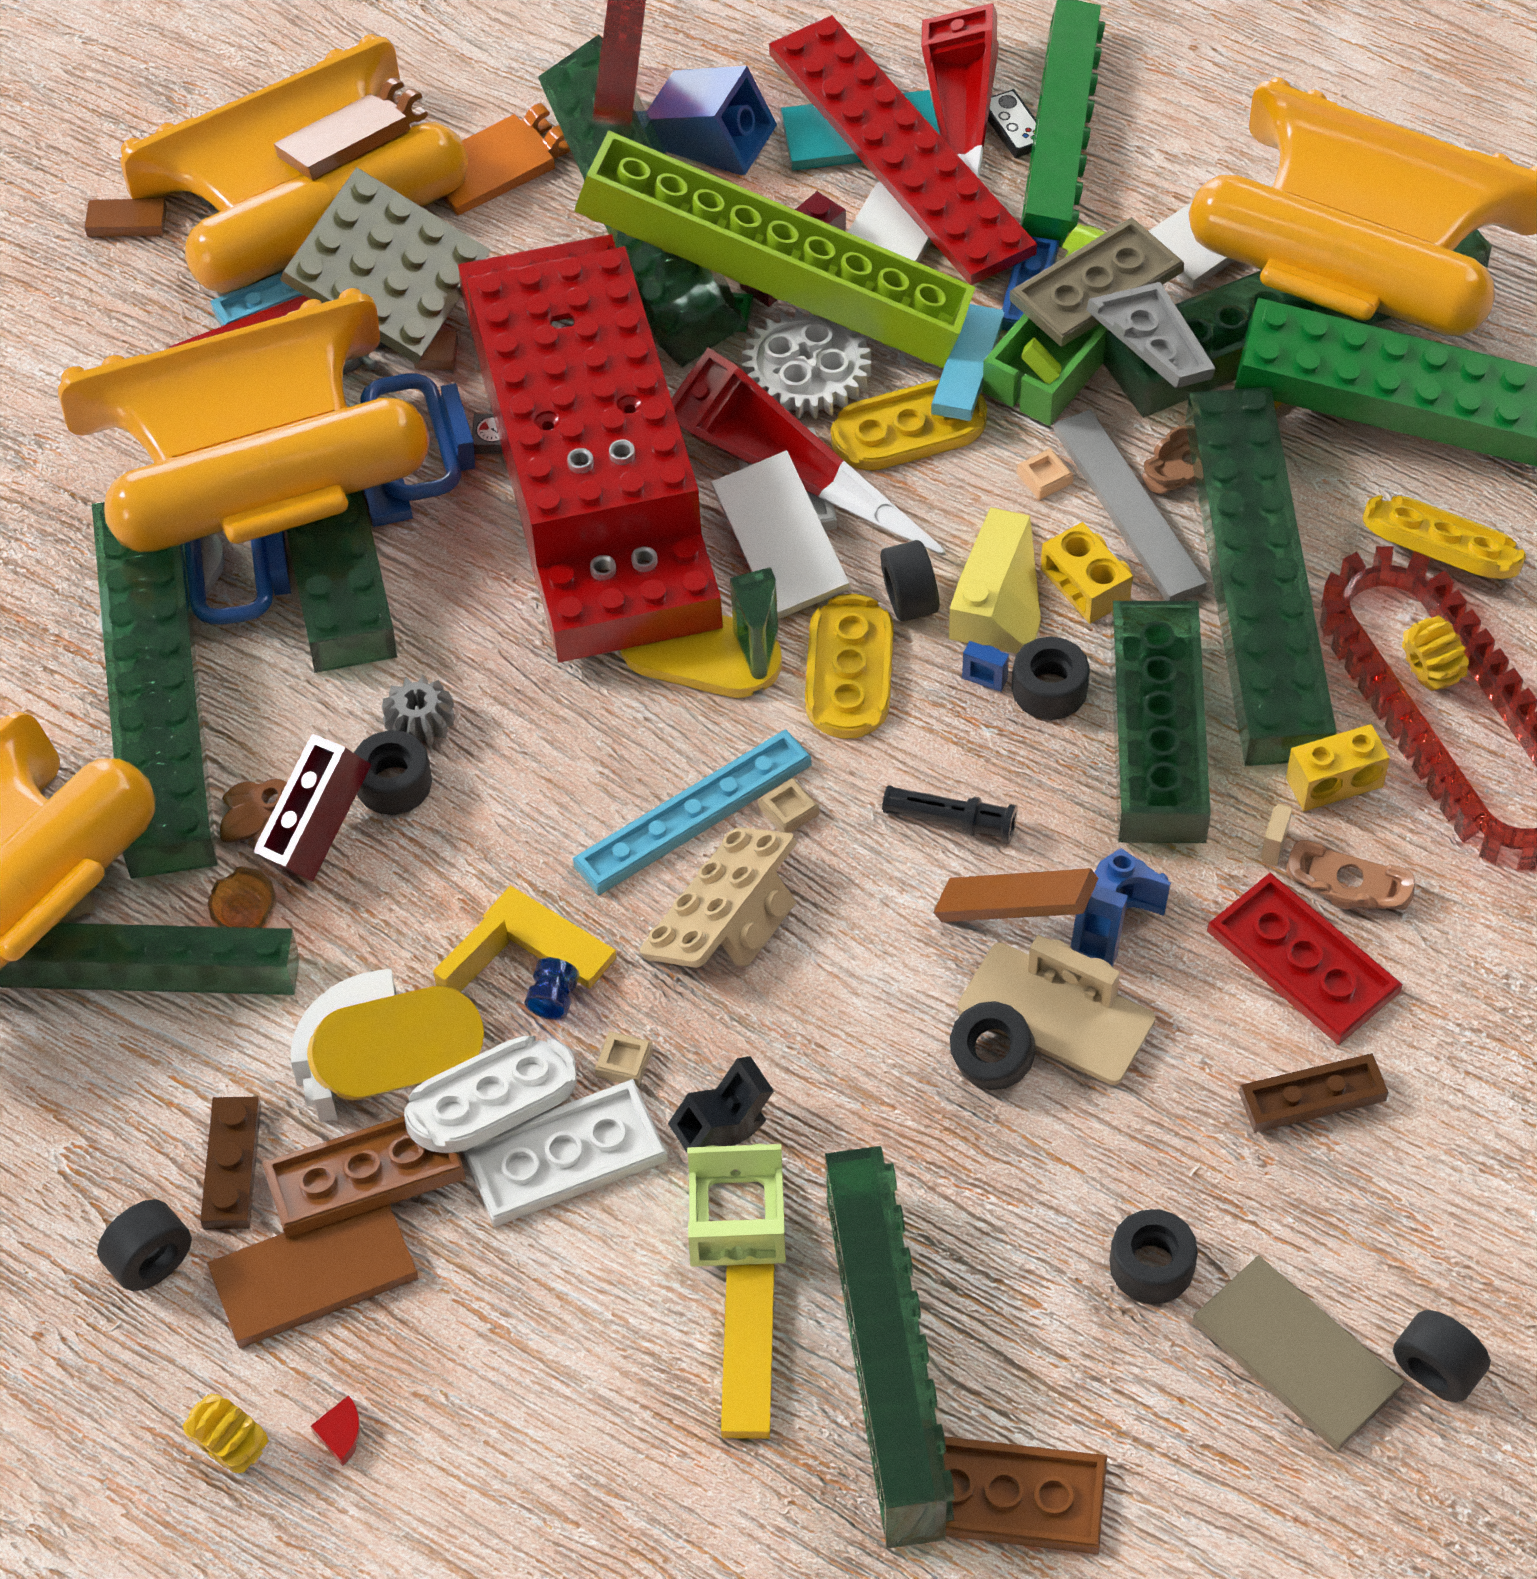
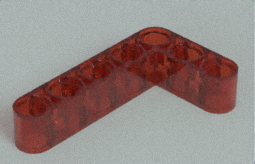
(619, 62)

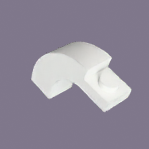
(348, 992)

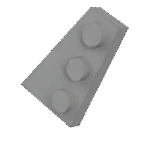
(1155, 331)

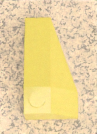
(998, 586)

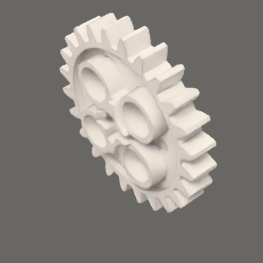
(808, 363)

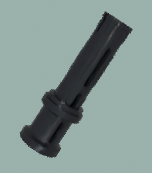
(971, 815)

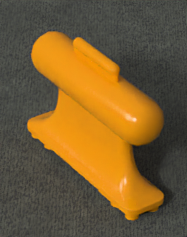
(259, 197)
(1365, 213)
(246, 427)
(62, 844)

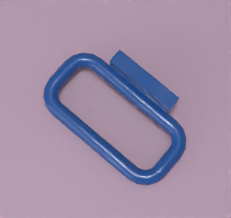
(449, 428)
(269, 571)

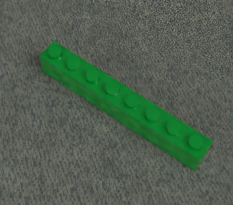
(1061, 121)

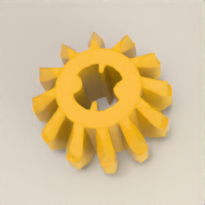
(1435, 653)
(225, 1433)

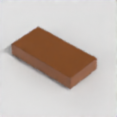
(125, 217)

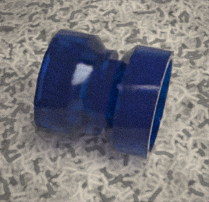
(552, 986)

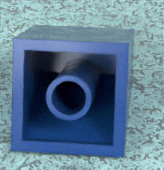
(713, 117)

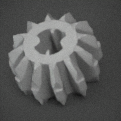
(419, 709)

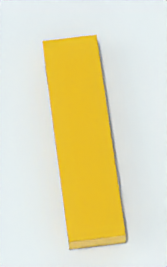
(748, 1351)

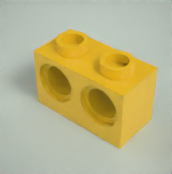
(1086, 571)
(1337, 767)

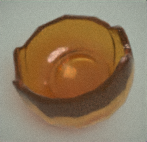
(242, 899)

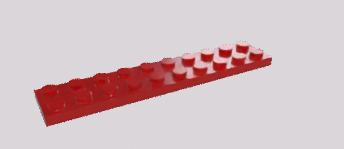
(903, 150)

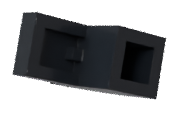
(725, 1113)

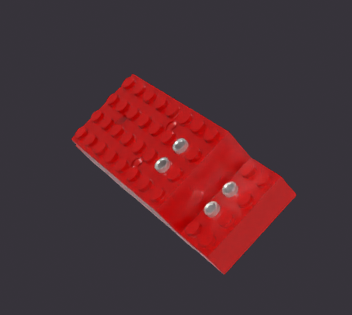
(586, 400)

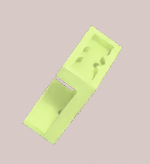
(736, 1240)

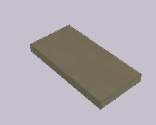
(1109, 264)
(1298, 1352)

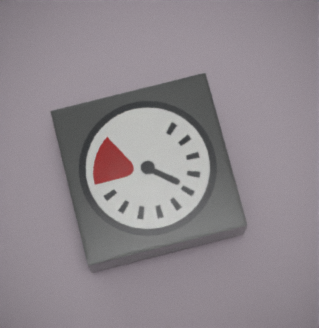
(485, 435)

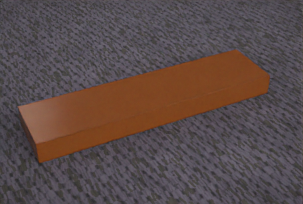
(1016, 895)

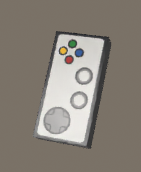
(1012, 122)

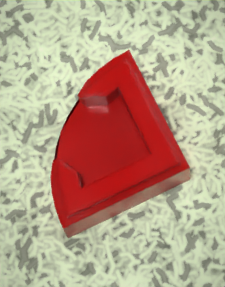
(339, 1430)

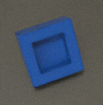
(985, 665)

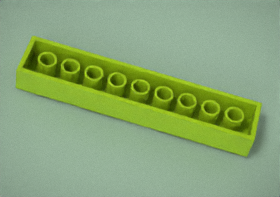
(774, 249)

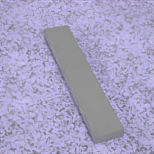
(1130, 507)

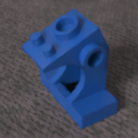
(1121, 885)

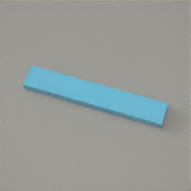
(691, 812)

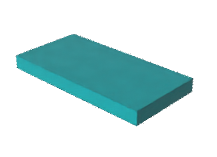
(817, 144)

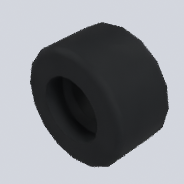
(910, 580)
(1054, 657)
(401, 792)
(980, 1019)
(1156, 1229)
(144, 1245)
(1442, 1355)

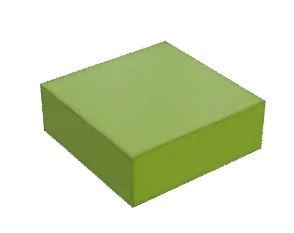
(1041, 361)

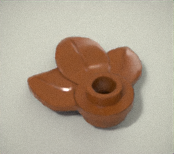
(249, 809)

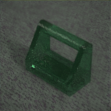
(755, 618)

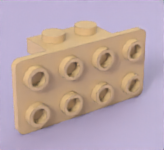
(729, 902)
(1067, 1005)

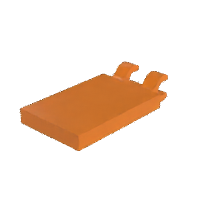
(507, 157)

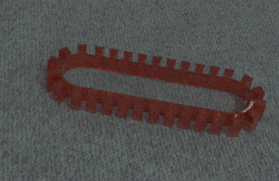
(1401, 712)

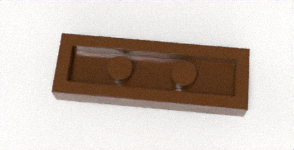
(1313, 1092)
(231, 1163)

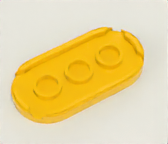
(901, 428)
(1444, 536)
(703, 662)
(849, 666)
(394, 1042)

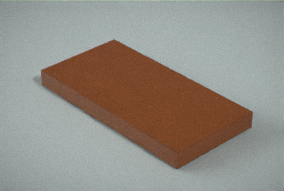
(355, 1176)
(310, 1274)
(1026, 1494)

